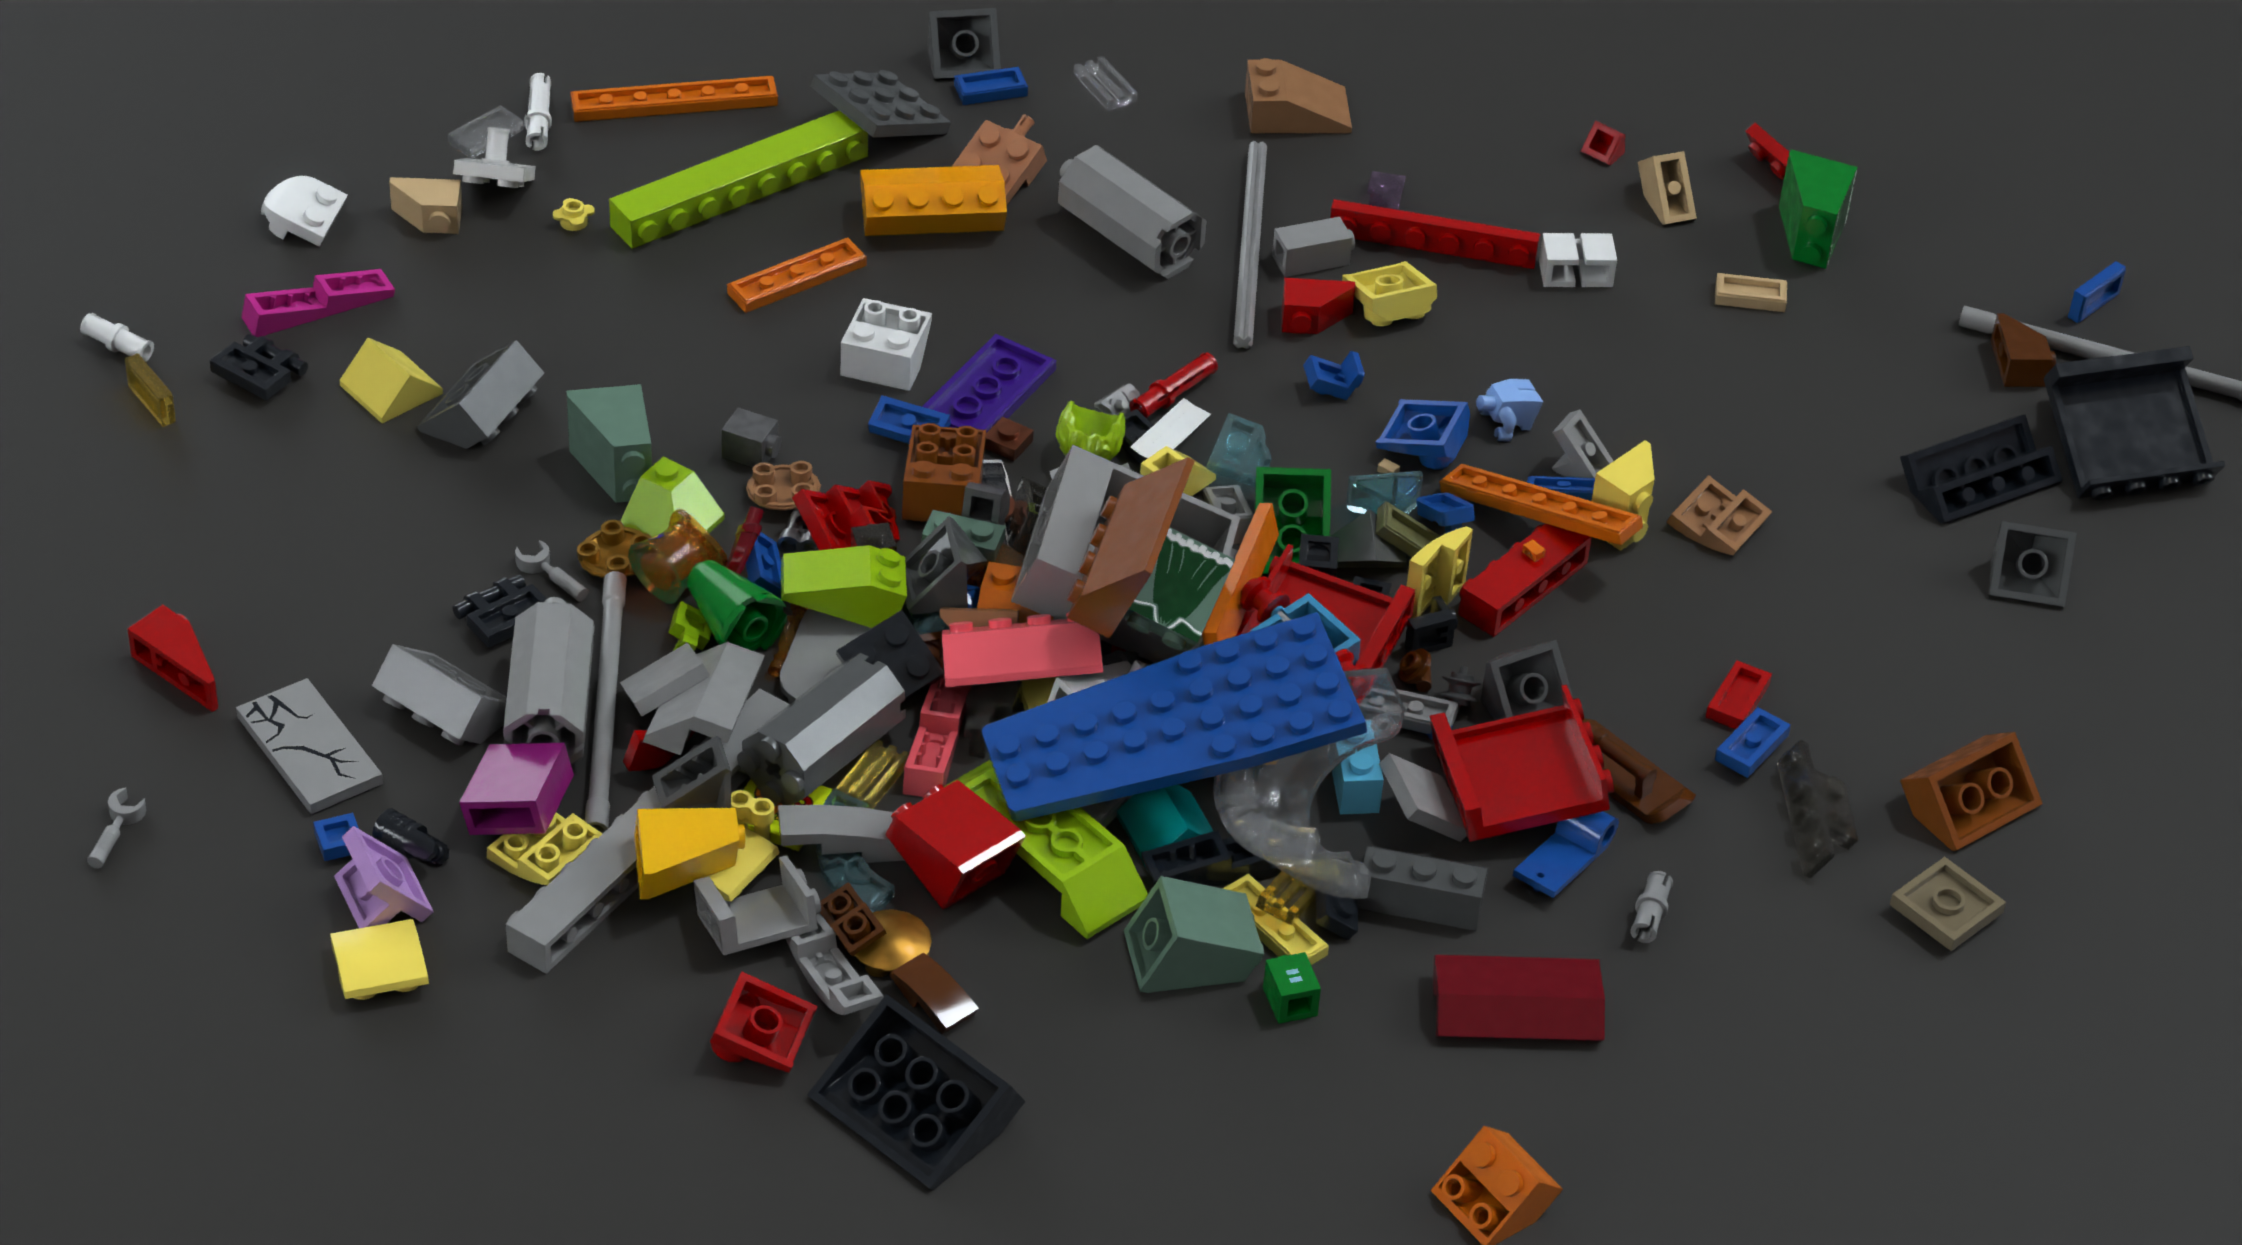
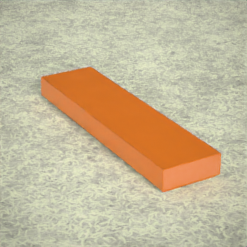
(796, 275)

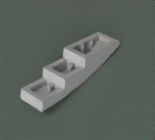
(839, 830)

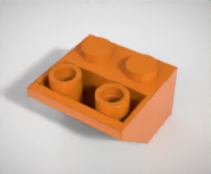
(1496, 1187)

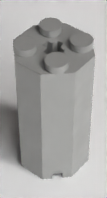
(1130, 211)
(550, 677)

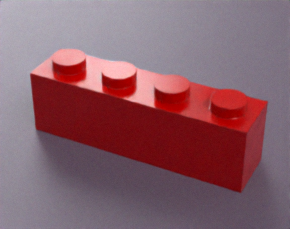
(1518, 583)

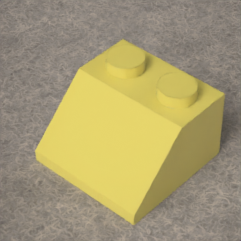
(1628, 486)

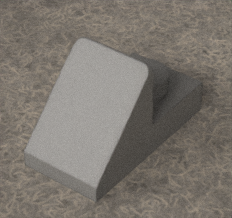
(1582, 448)

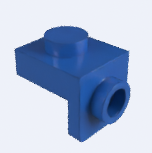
(1333, 378)

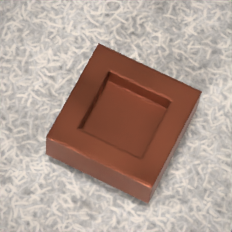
(1008, 438)

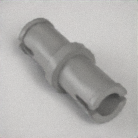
(1651, 906)

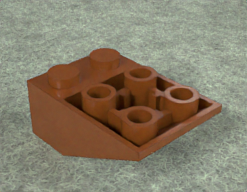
(940, 468)

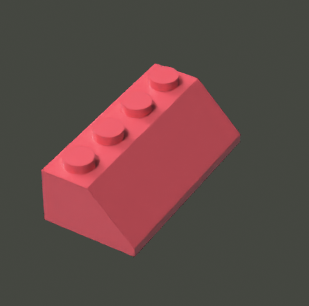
(1019, 650)

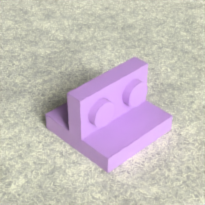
(379, 882)

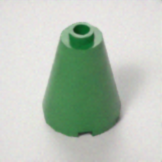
(736, 606)

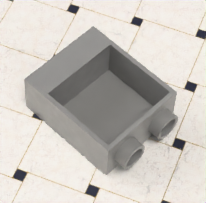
(1066, 526)

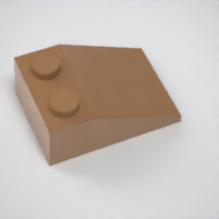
(1293, 100)

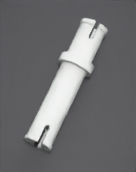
(538, 117)

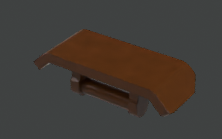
(1638, 781)

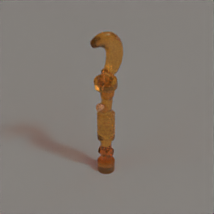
(786, 639)

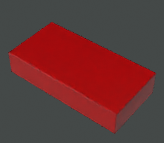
(1738, 694)

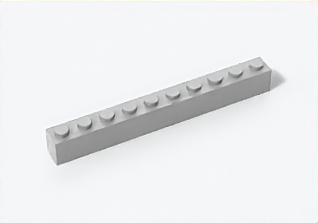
(607, 869)

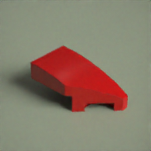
(645, 756)

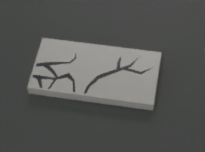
(309, 746)

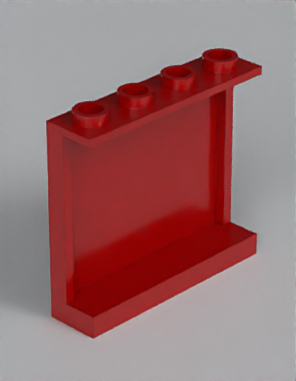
(1368, 614)
(1523, 769)

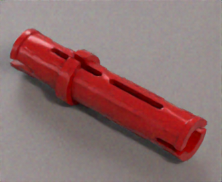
(1163, 392)

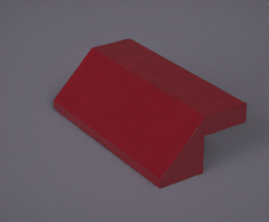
(1519, 997)

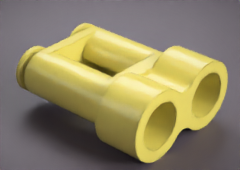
(753, 811)

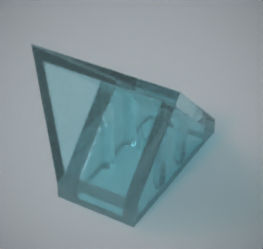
(1373, 490)

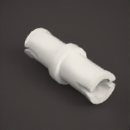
(116, 336)

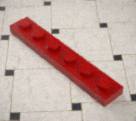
(1438, 234)

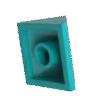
(1162, 818)

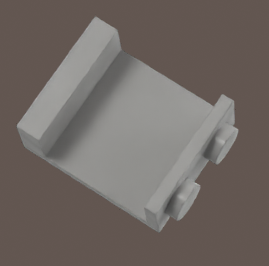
(760, 915)

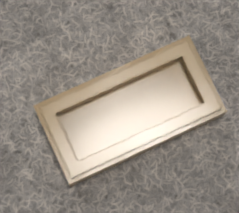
(1751, 292)

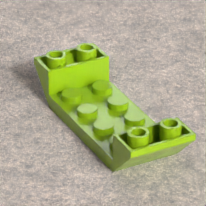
(1073, 856)

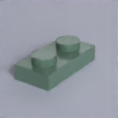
(985, 535)

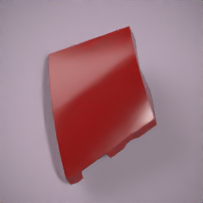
(834, 513)

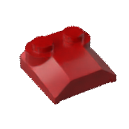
(761, 1024)

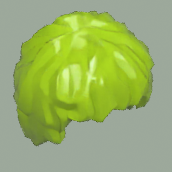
(1090, 430)

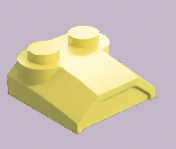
(1393, 293)

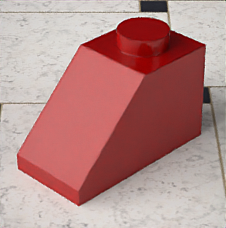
(1315, 304)

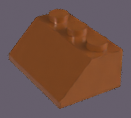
(1973, 790)

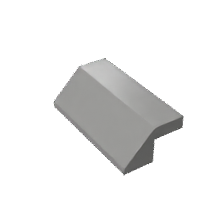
(711, 704)

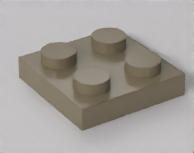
(1947, 903)

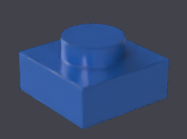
(330, 833)

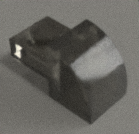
(987, 705)

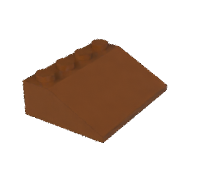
(1126, 547)

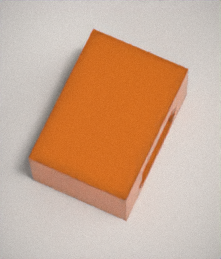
(1533, 550)

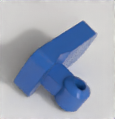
(1445, 510)

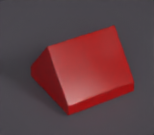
(1604, 143)

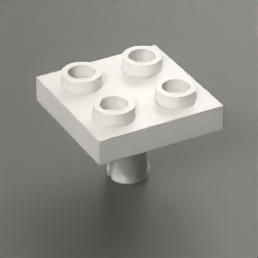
(494, 164)

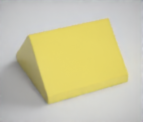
(387, 381)

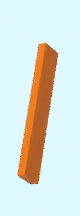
(673, 98)
(1541, 504)
(1248, 564)

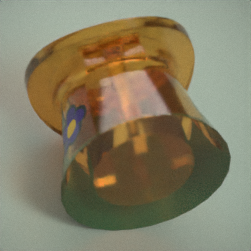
(667, 558)

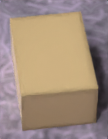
(1387, 466)

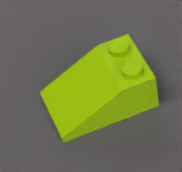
(846, 583)

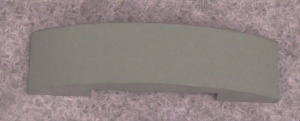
(830, 972)

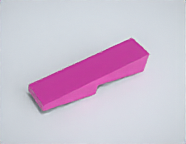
(330, 295)

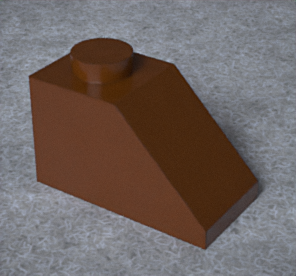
(2020, 353)

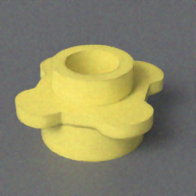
(573, 214)

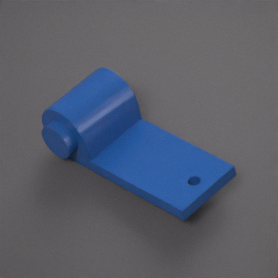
(1567, 852)

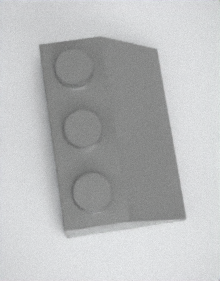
(440, 695)

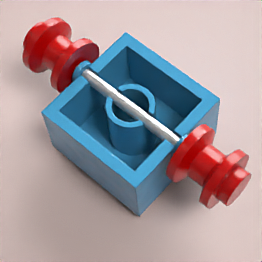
(1275, 609)

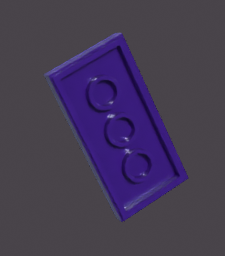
(992, 384)

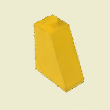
(684, 846)

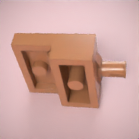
(1010, 149)

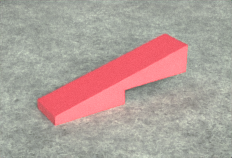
(935, 739)

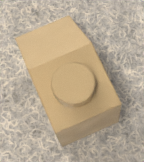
(1668, 187)
(428, 203)

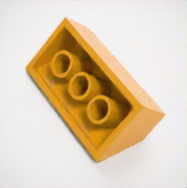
(933, 200)

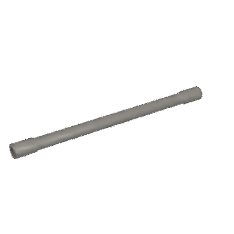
(1984, 322)
(613, 601)

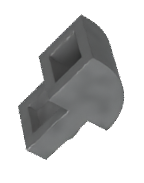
(986, 503)

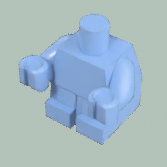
(1511, 404)

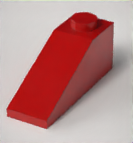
(171, 650)

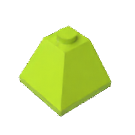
(665, 490)

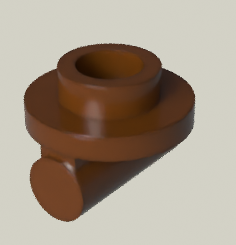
(1416, 669)

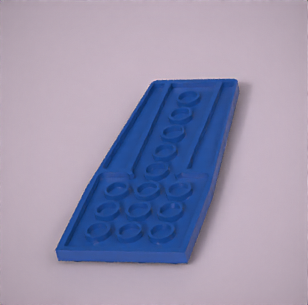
(1177, 721)

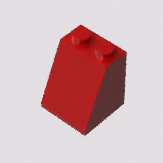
(954, 841)

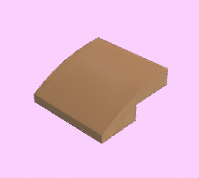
(1719, 517)

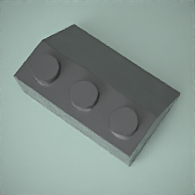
(484, 397)
(1424, 888)

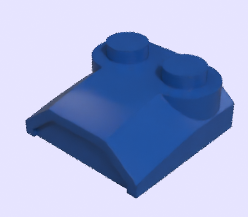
(1427, 430)

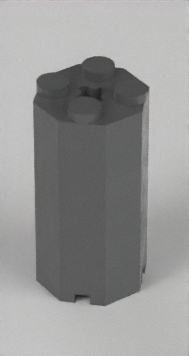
(822, 730)

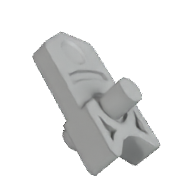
(1118, 400)

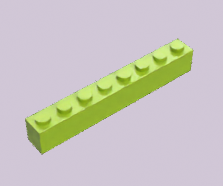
(736, 178)

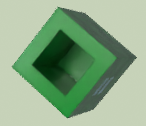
(1291, 987)

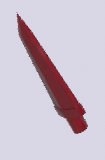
(745, 539)

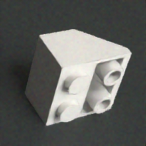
(885, 344)

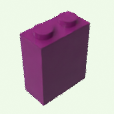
(516, 789)

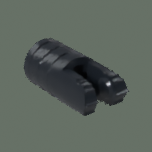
(409, 837)

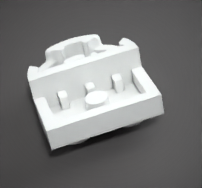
(302, 208)

